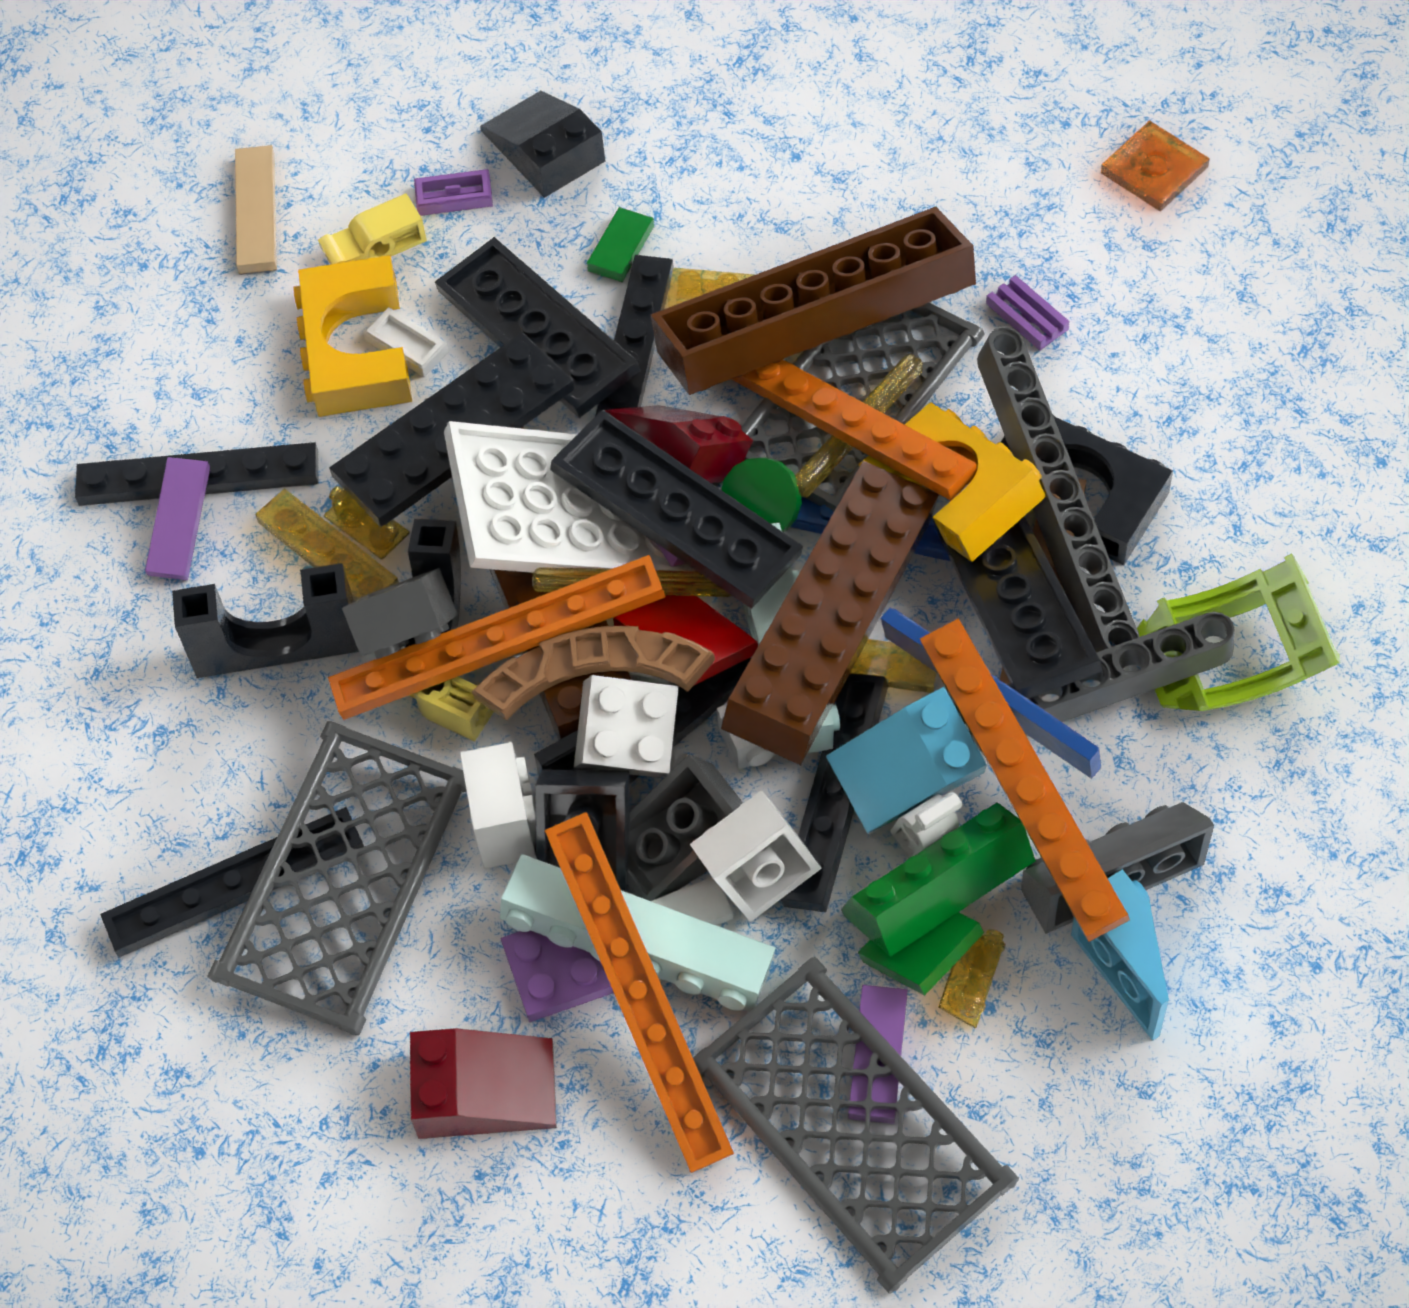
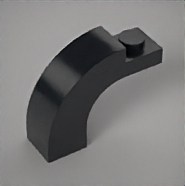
(436, 546)

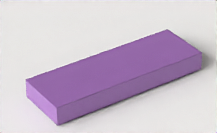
(177, 518)
(886, 1012)

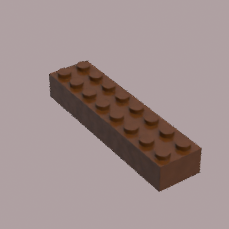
(813, 299)
(829, 613)

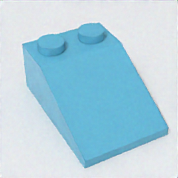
(907, 760)
(1131, 957)

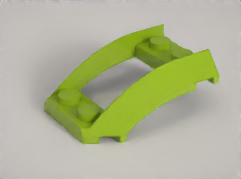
(1294, 616)

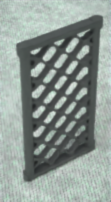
(932, 315)
(814, 973)
(353, 1019)

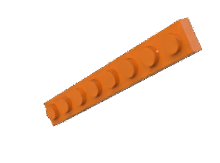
(862, 427)
(496, 637)
(1025, 781)
(639, 993)

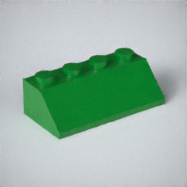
(941, 880)

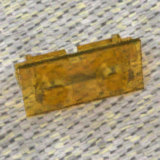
(357, 524)
(971, 979)

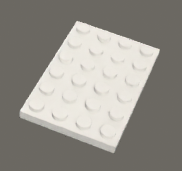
(526, 515)

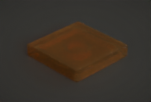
(1155, 165)

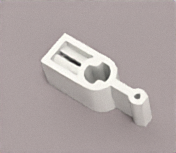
(927, 823)

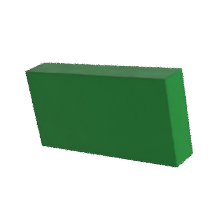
(620, 244)

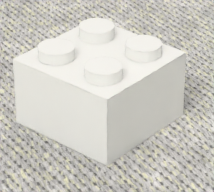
(626, 726)
(500, 804)
(755, 856)

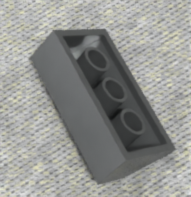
(1148, 851)

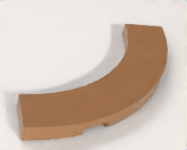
(592, 652)

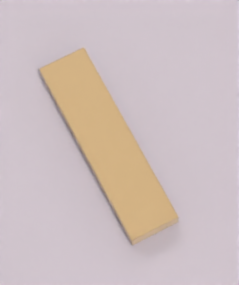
(255, 209)

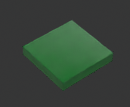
(928, 957)

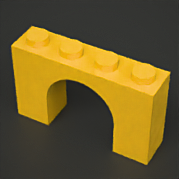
(340, 379)
(996, 496)

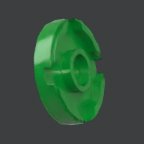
(765, 489)

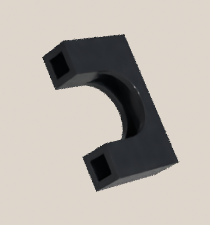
(1134, 486)
(225, 644)

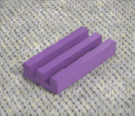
(453, 196)
(1032, 308)

